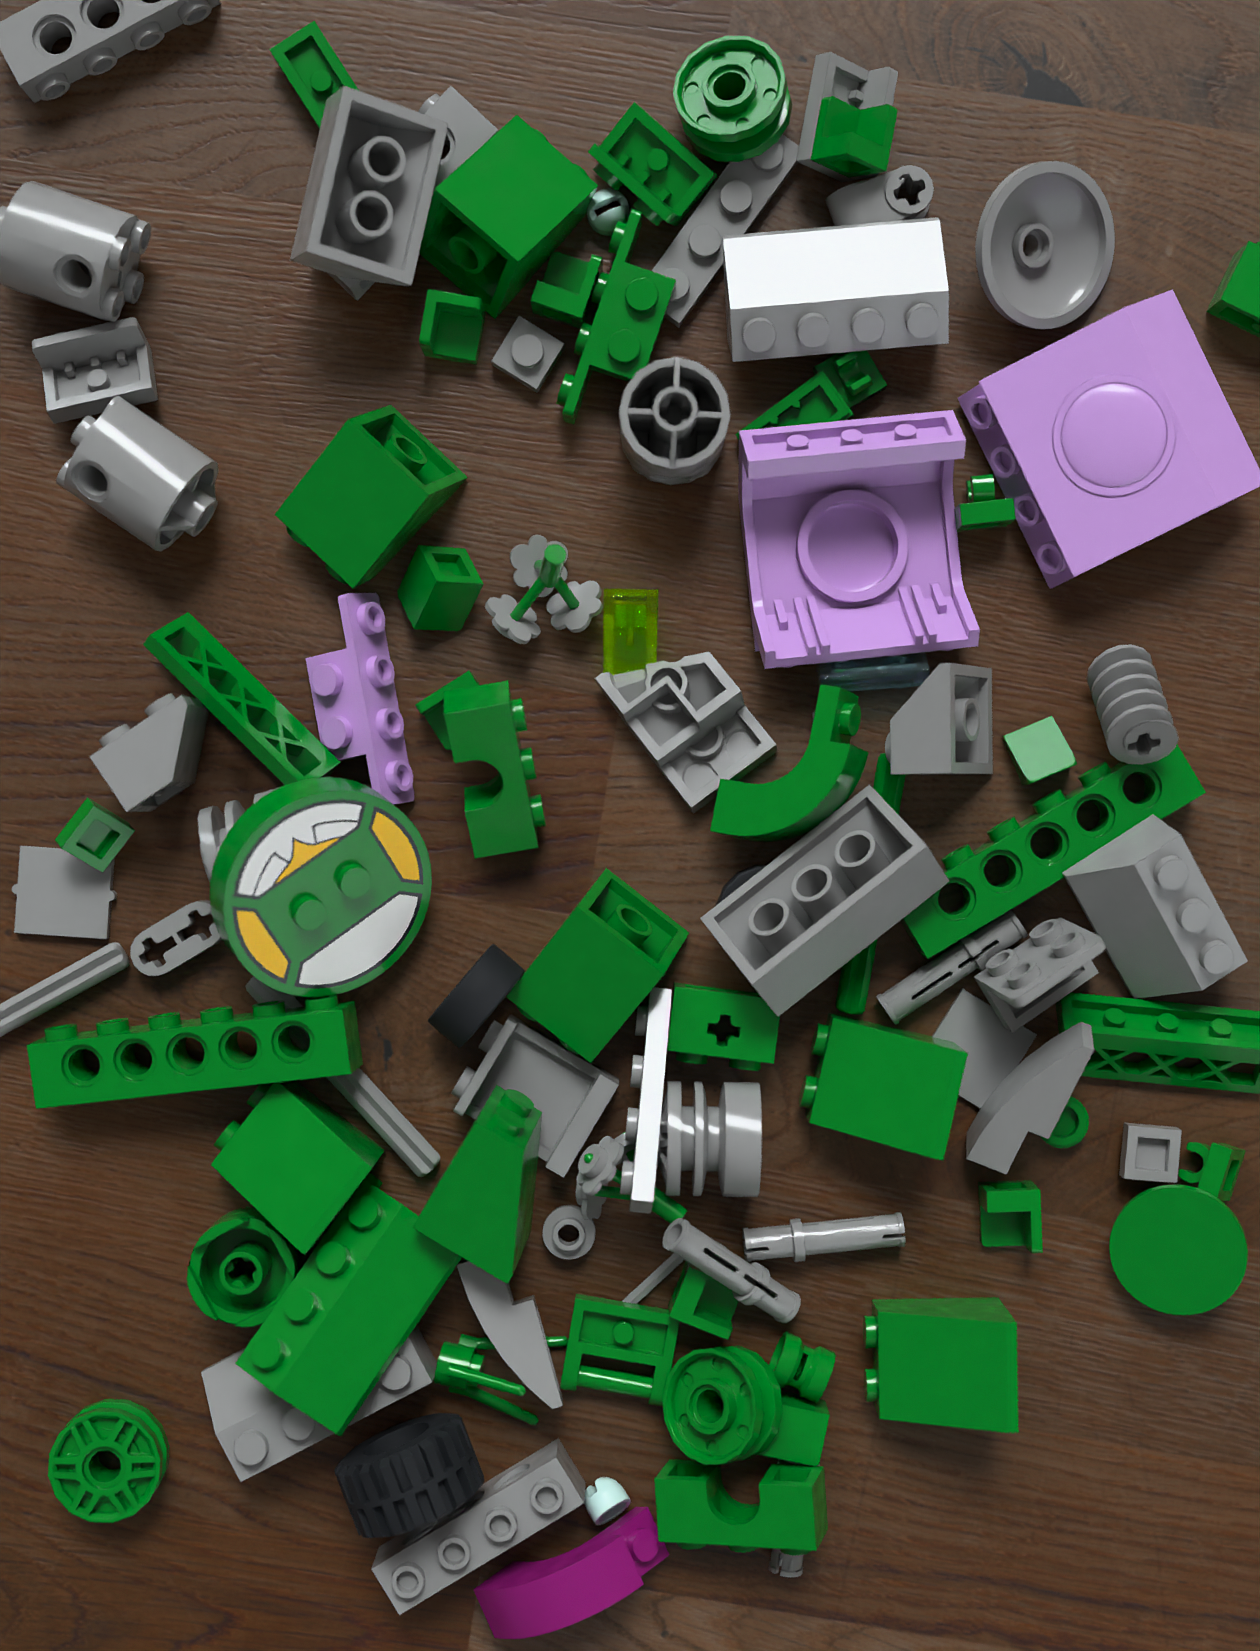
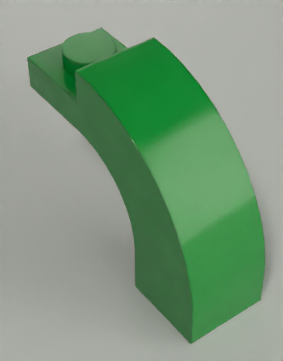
(810, 790)

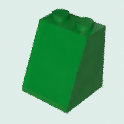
(504, 214)
(369, 494)
(598, 966)
(884, 1084)
(294, 1160)
(489, 1187)
(943, 1362)

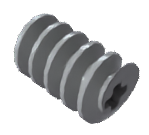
(1131, 705)

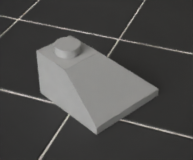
(945, 725)

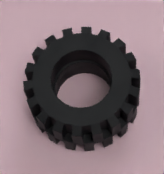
(409, 1475)

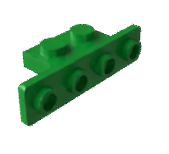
(625, 323)

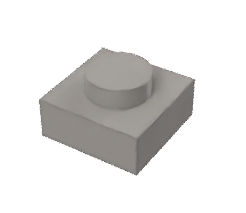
(528, 354)
(1150, 1152)

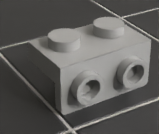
(849, 83)
(93, 366)

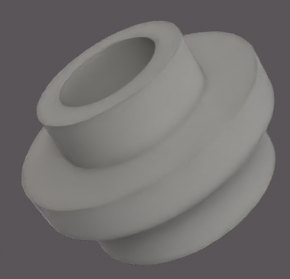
(568, 1216)

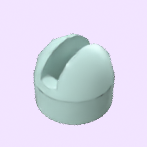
(606, 222)
(605, 1500)

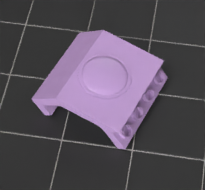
(1110, 437)
(853, 539)

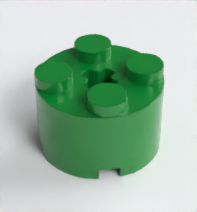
(234, 1294)

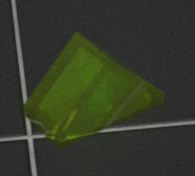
(629, 629)

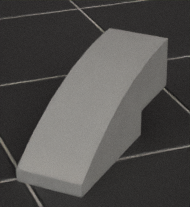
(1029, 1099)
(513, 1330)

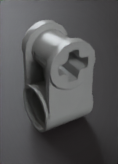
(877, 198)

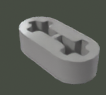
(172, 927)

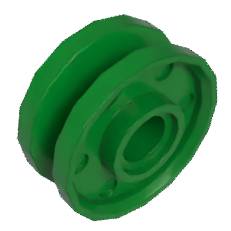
(729, 70)
(749, 1402)
(88, 1486)

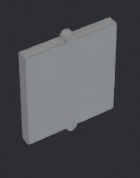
(62, 895)
(990, 1046)

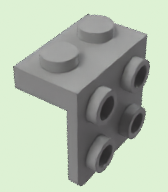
(1039, 971)

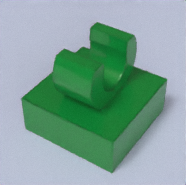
(853, 376)
(982, 508)
(94, 835)
(1219, 1168)

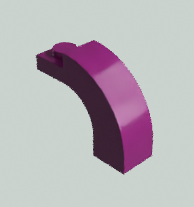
(570, 1587)

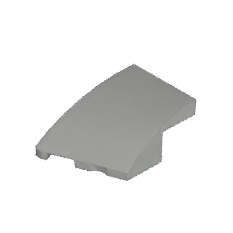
(690, 723)

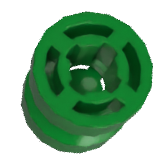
(802, 1366)

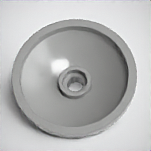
(1066, 248)

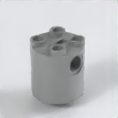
(71, 251)
(673, 420)
(141, 475)

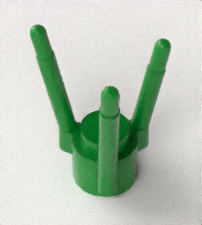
(463, 1373)

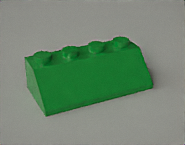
(349, 1309)

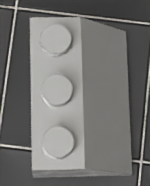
(369, 189)
(1155, 912)

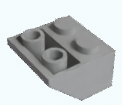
(155, 756)

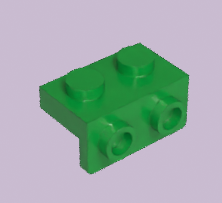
(652, 166)

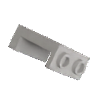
(557, 1082)

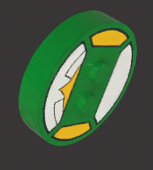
(320, 886)

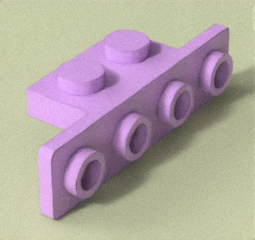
(359, 700)

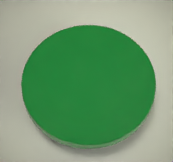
(1178, 1249)

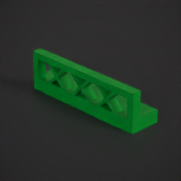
(240, 701)
(1167, 1035)

